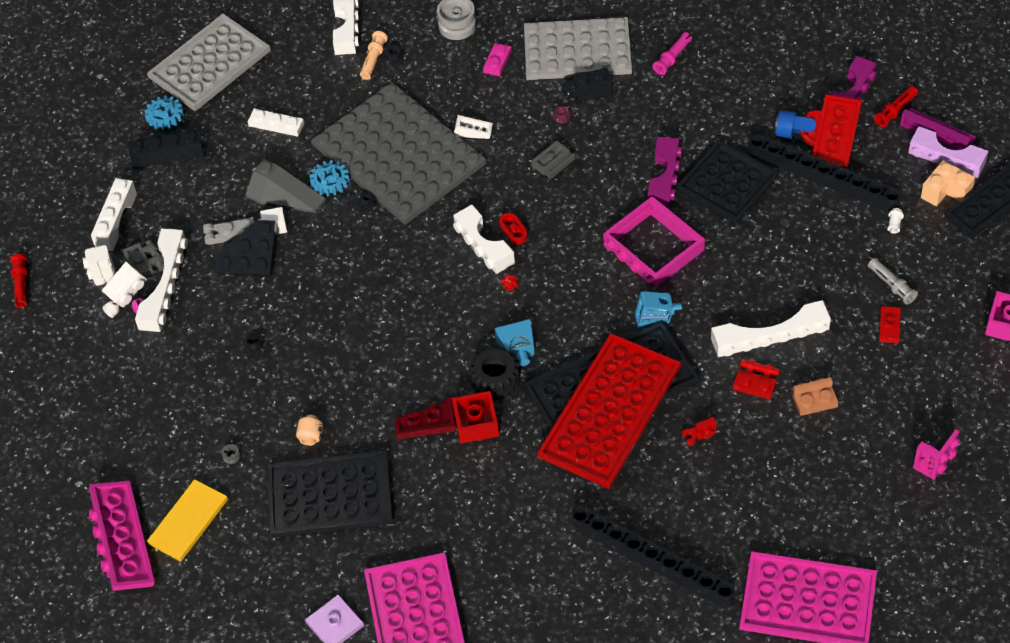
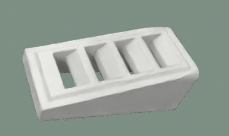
(462, 130)

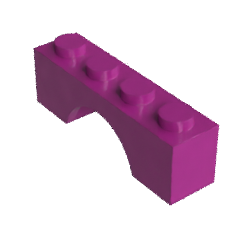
(860, 75)
(666, 154)

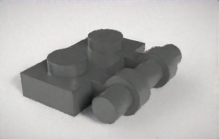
(137, 258)

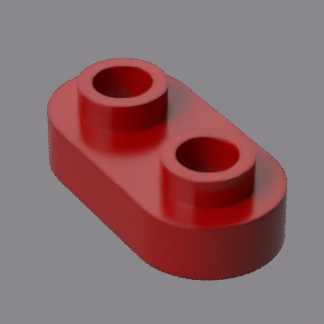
(514, 229)

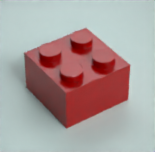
(475, 417)

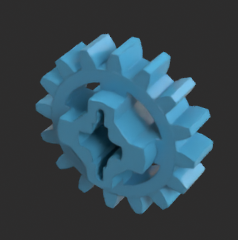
(164, 112)
(329, 178)

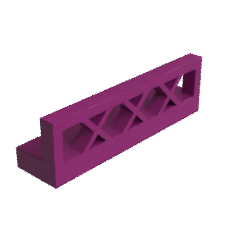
(945, 133)

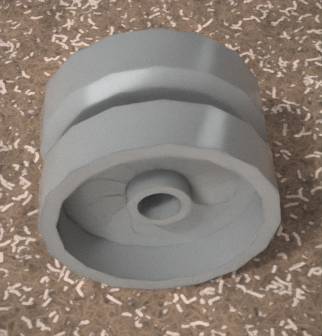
(456, 19)

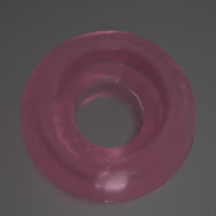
(561, 114)

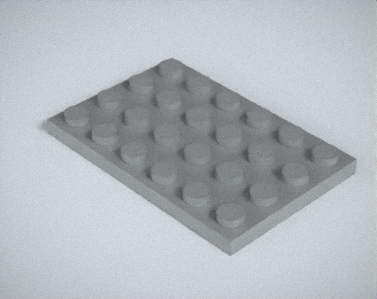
(576, 47)
(208, 62)

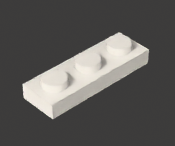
(276, 122)

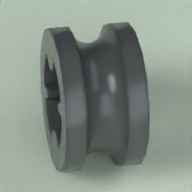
(227, 450)

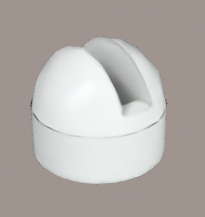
(111, 309)

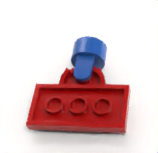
(827, 130)

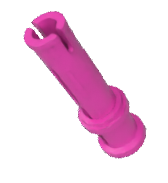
(668, 58)

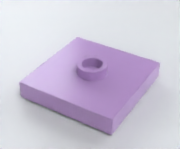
(334, 621)

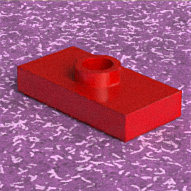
(889, 324)

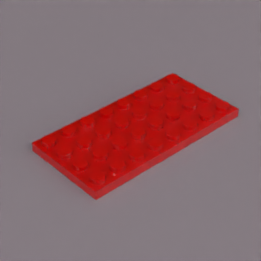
(609, 410)

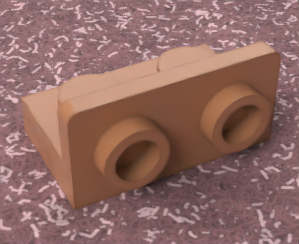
(814, 396)

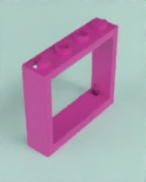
(669, 220)

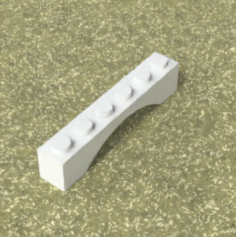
(152, 311)
(733, 338)

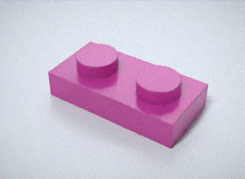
(497, 59)

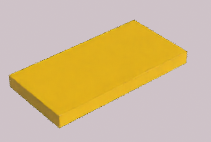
(187, 520)

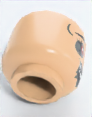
(309, 430)

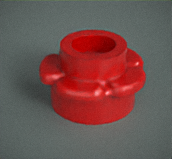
(509, 282)

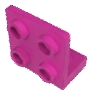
(933, 462)

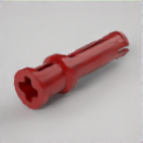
(891, 110)
(19, 274)

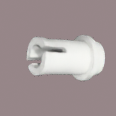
(895, 220)

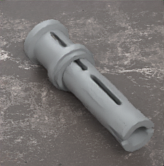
(897, 285)

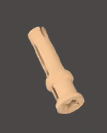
(375, 49)

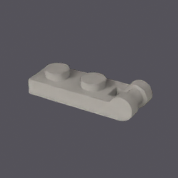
(227, 231)

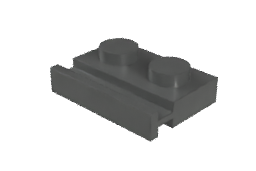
(553, 160)

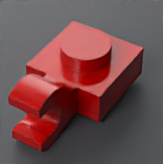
(703, 429)

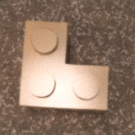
(947, 180)

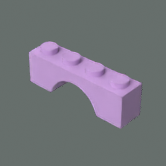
(926, 146)

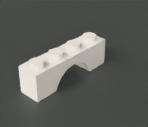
(345, 36)
(107, 226)
(496, 254)

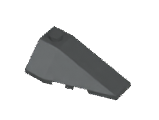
(278, 187)

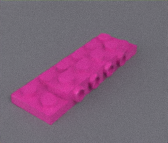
(120, 536)

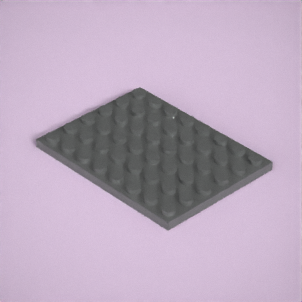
(399, 152)

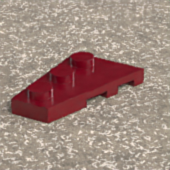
(432, 421)

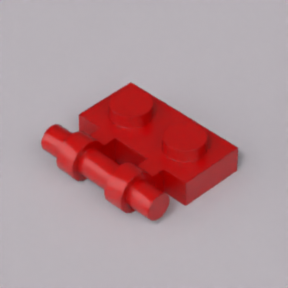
(756, 384)

